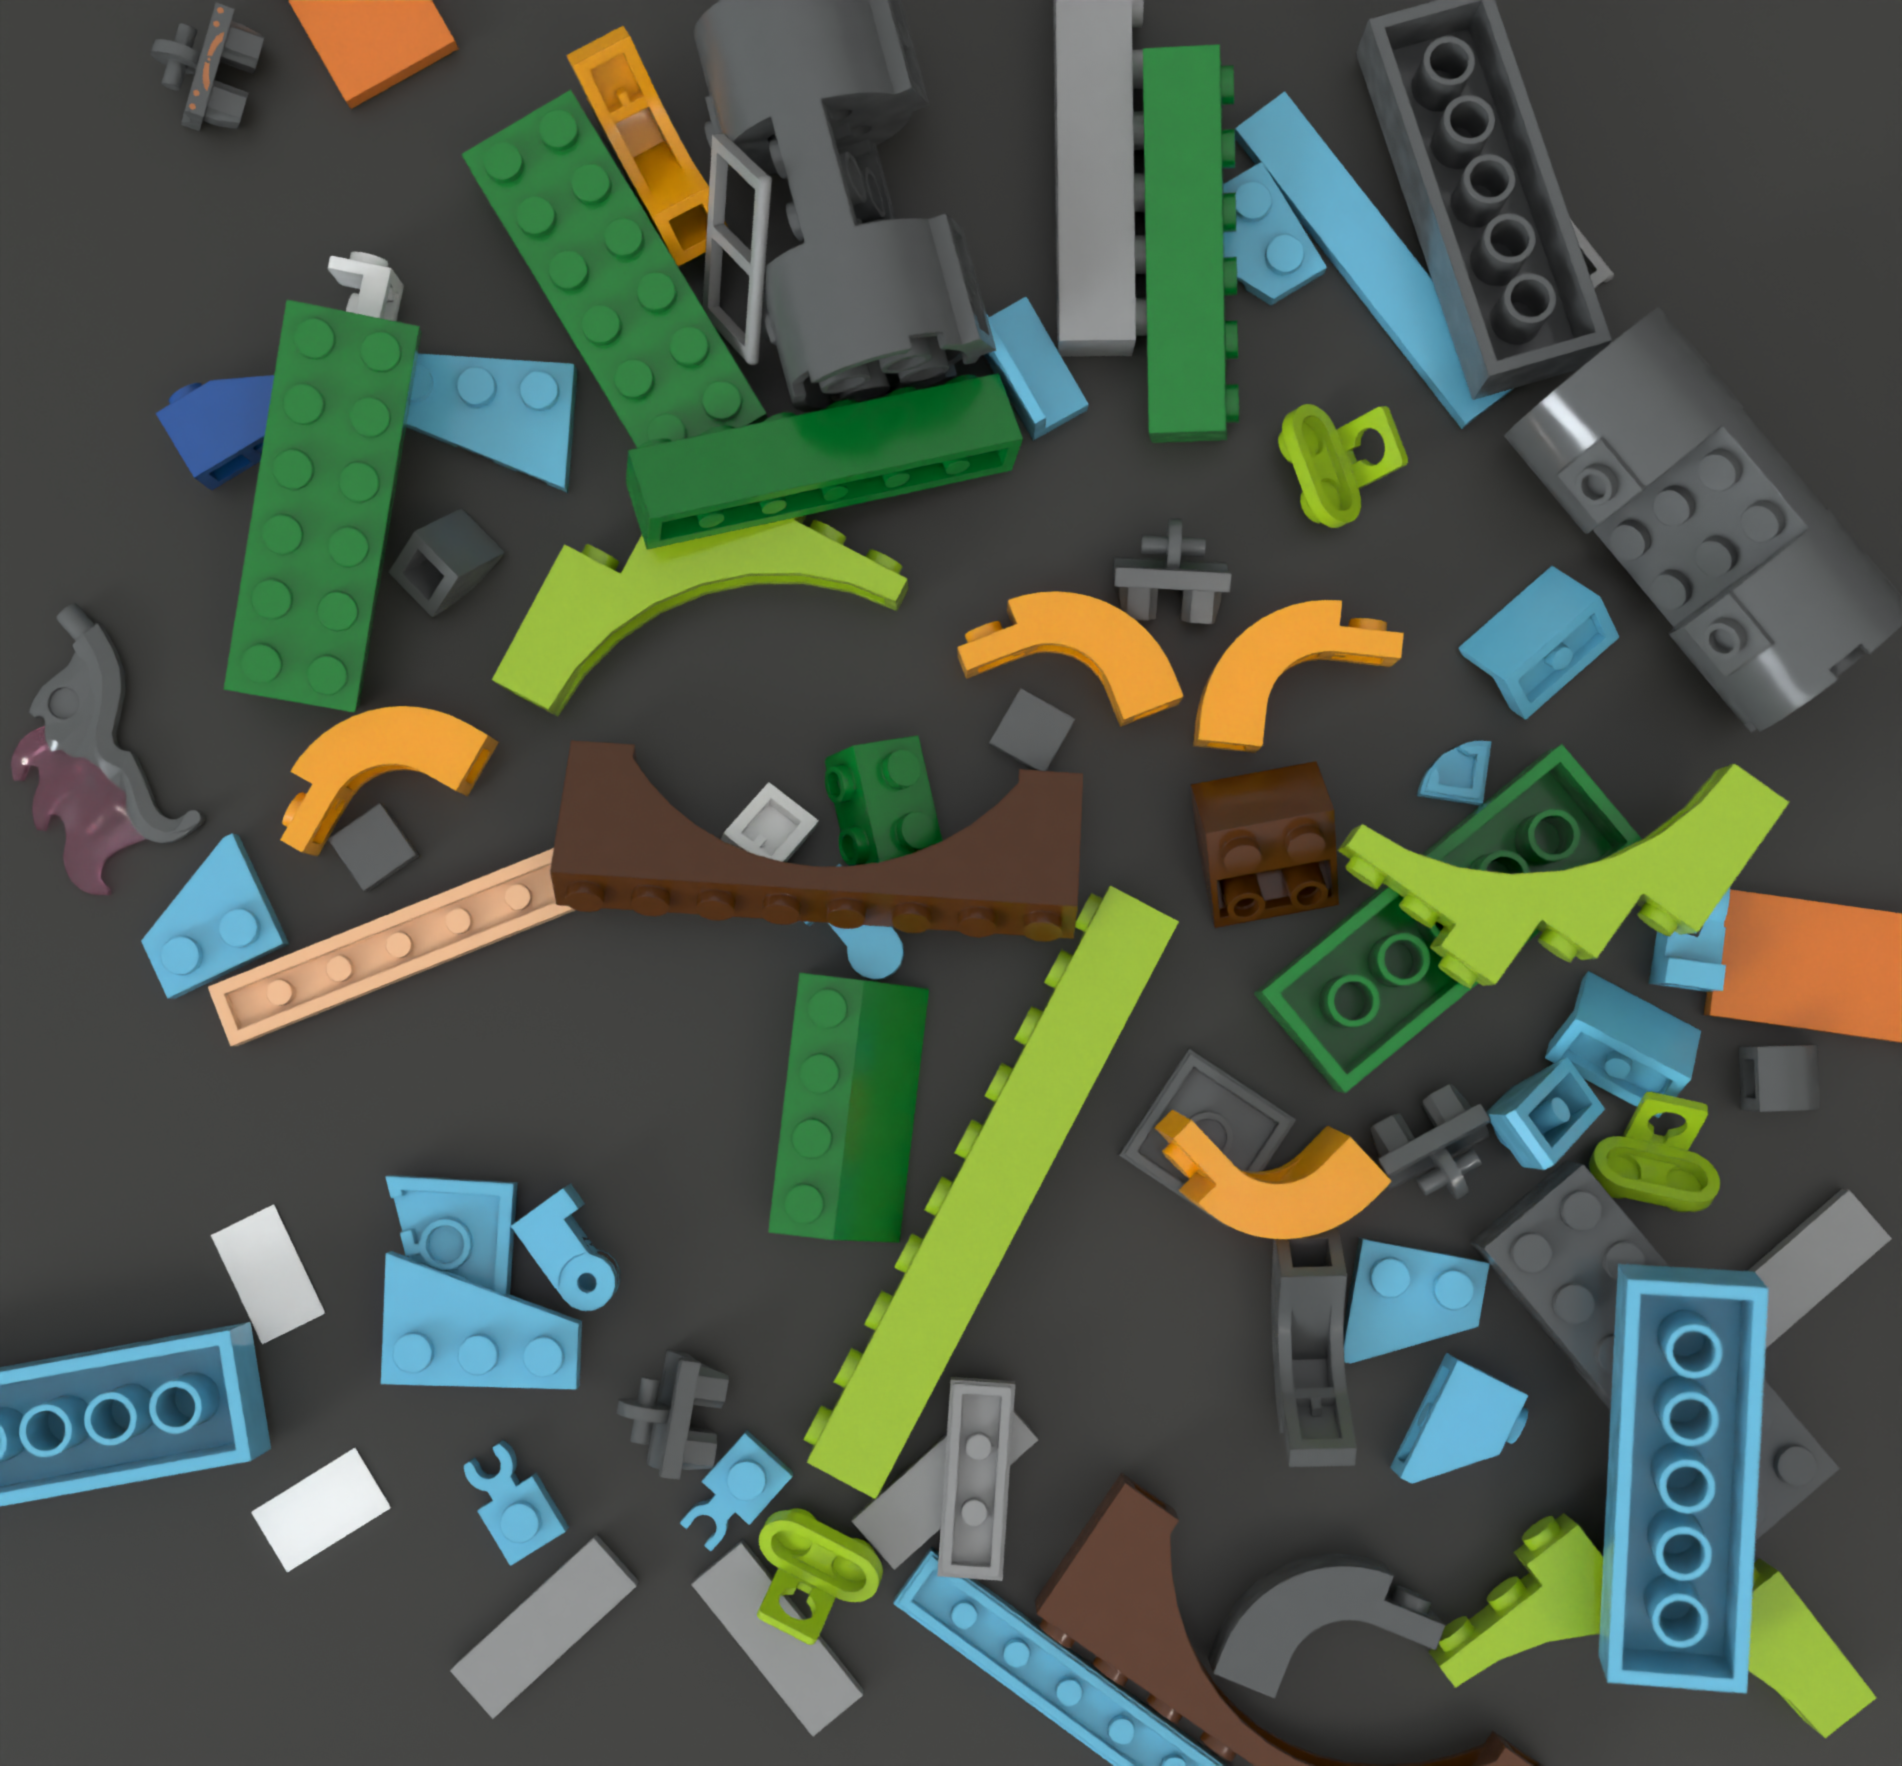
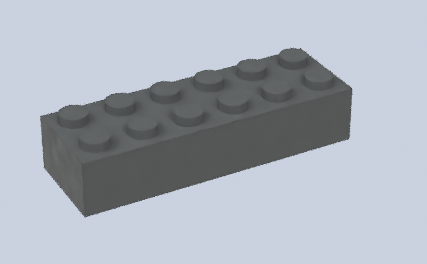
(1482, 194)
(1561, 1263)

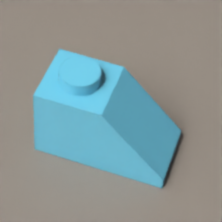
(1545, 1114)
(1460, 1422)

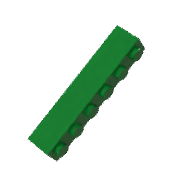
(1186, 243)
(821, 459)

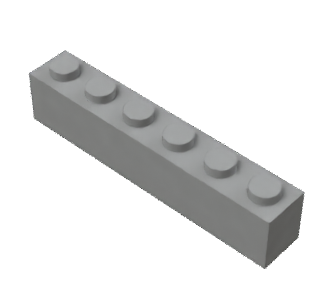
(1097, 177)

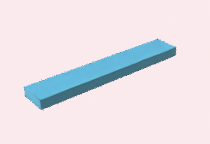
(1361, 248)
(1045, 1671)

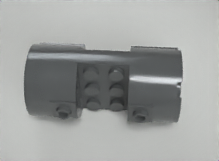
(867, 294)
(1709, 522)

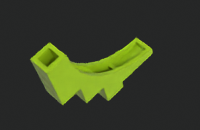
(592, 607)
(1671, 874)
(1564, 1602)

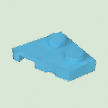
(1269, 240)
(214, 923)
(1408, 1298)

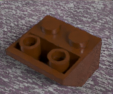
(1266, 843)

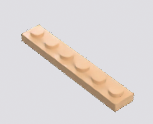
(387, 950)

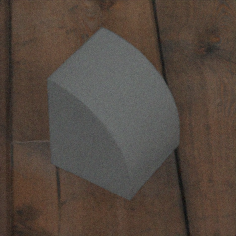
(445, 561)
(1779, 1078)

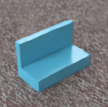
(1033, 370)
(1541, 640)
(1625, 1043)

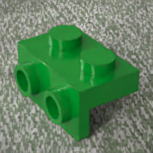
(882, 800)

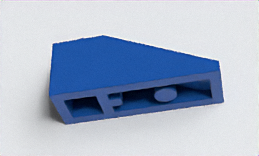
(219, 426)

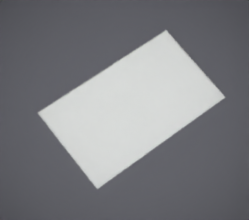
(268, 1274)
(321, 1509)

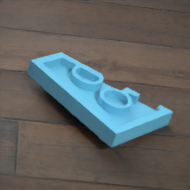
(500, 410)
(458, 1226)
(469, 1336)

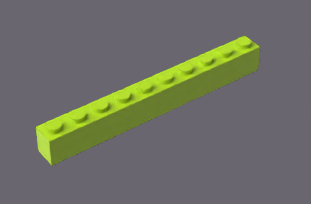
(991, 1191)

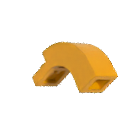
(645, 142)
(1089, 630)
(1238, 688)
(372, 746)
(1297, 1200)

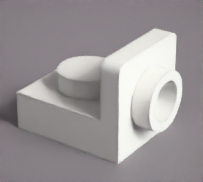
(378, 284)
(771, 826)

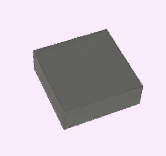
(1032, 731)
(373, 847)

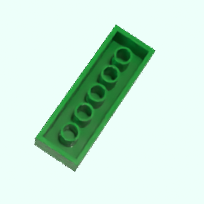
(610, 276)
(322, 506)
(1373, 973)

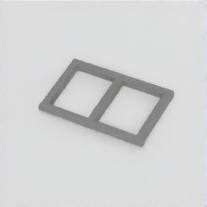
(721, 237)

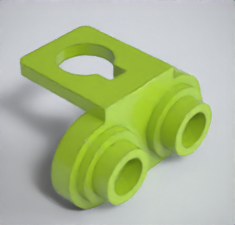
(1328, 464)
(1658, 1166)
(818, 1563)

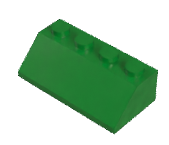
(848, 1109)

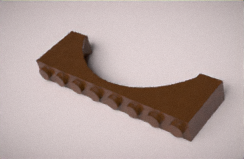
(638, 853)
(1122, 1606)

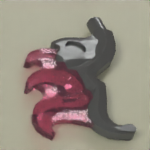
(81, 766)

